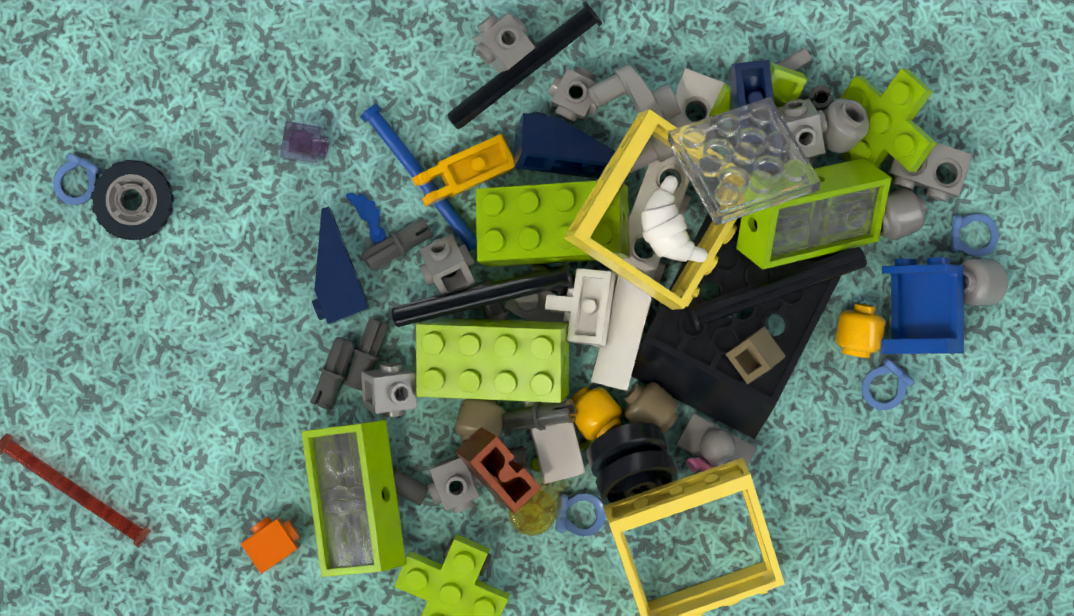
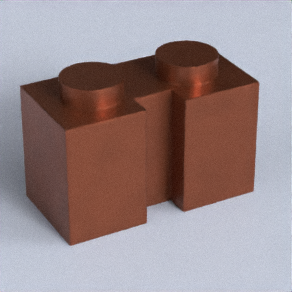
(496, 470)

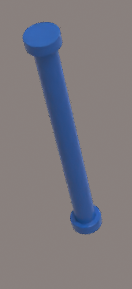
(414, 168)

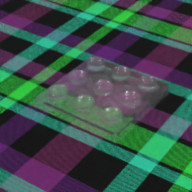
(743, 161)

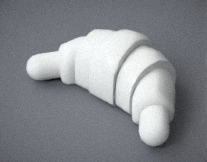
(667, 227)

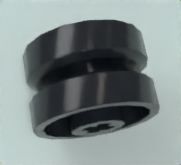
(630, 461)

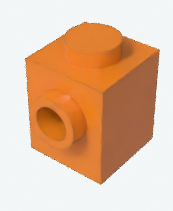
(271, 542)

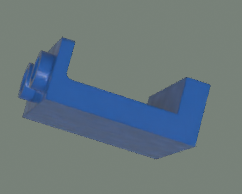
(925, 307)

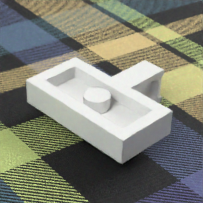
(586, 306)

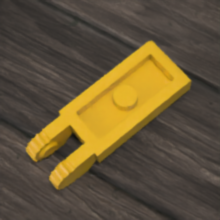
(468, 169)

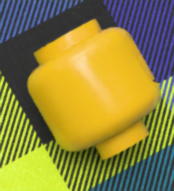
(860, 331)
(596, 412)

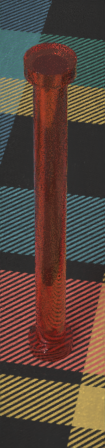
(73, 490)

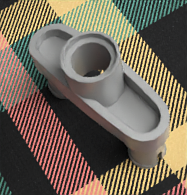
(660, 101)

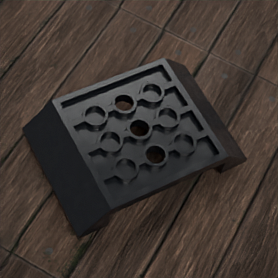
(695, 364)

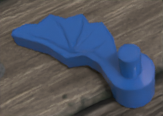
(369, 213)

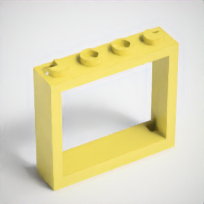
(599, 199)
(681, 496)

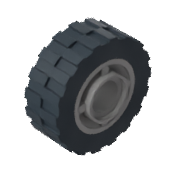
(110, 193)

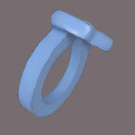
(73, 162)
(957, 244)
(904, 380)
(565, 502)

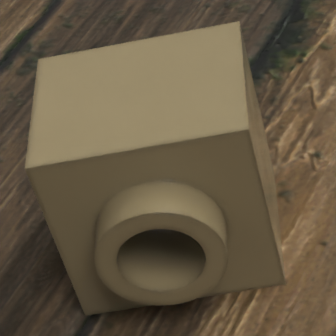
(755, 355)

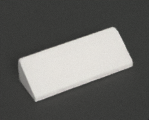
(625, 329)
(557, 450)

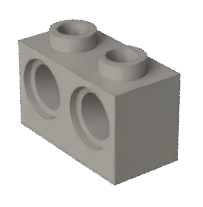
(926, 177)

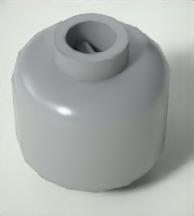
(846, 125)
(902, 214)
(984, 282)

